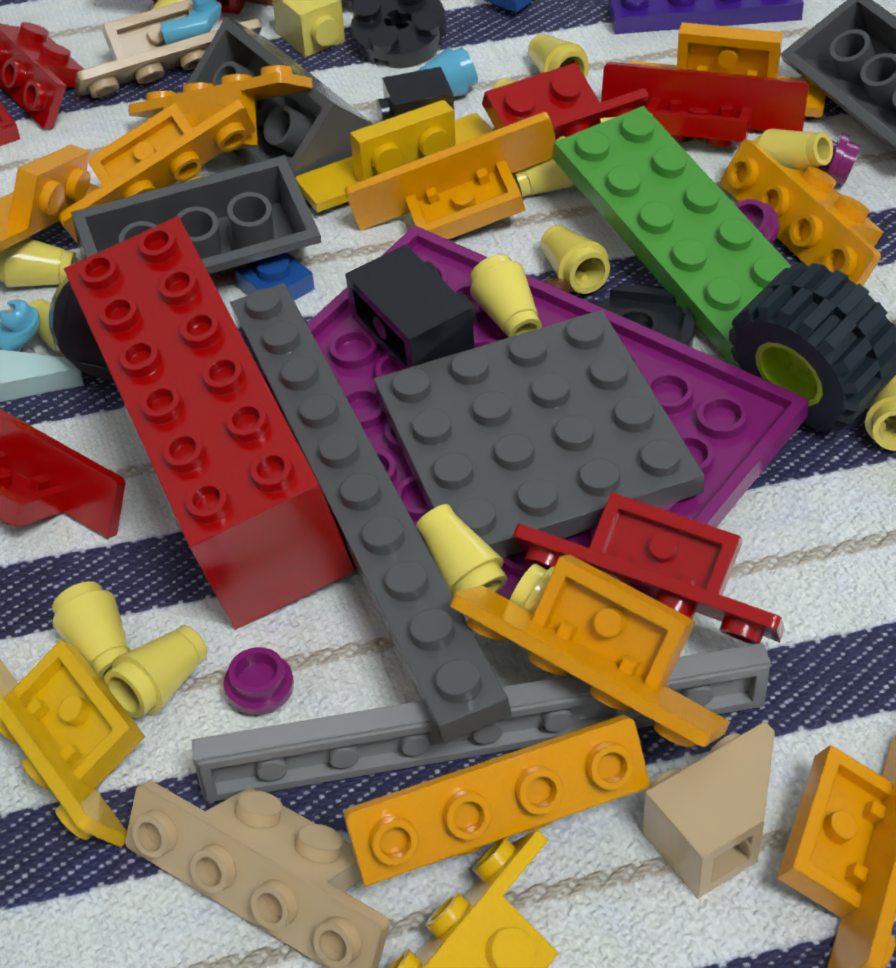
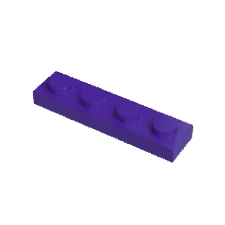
(665, 15)

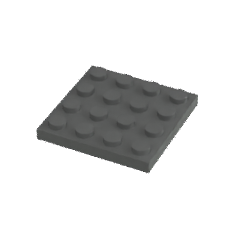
(537, 432)

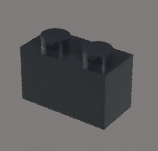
(410, 309)

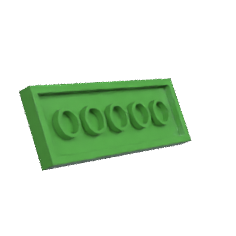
(672, 218)

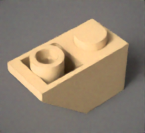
(713, 811)

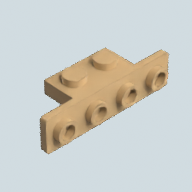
(141, 50)
(265, 869)

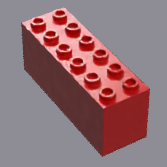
(209, 424)

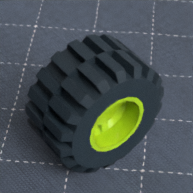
(818, 340)

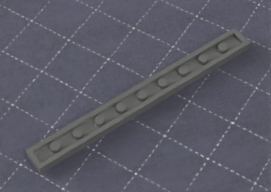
(372, 520)

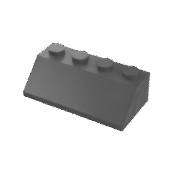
(853, 63)
(304, 126)
(227, 215)

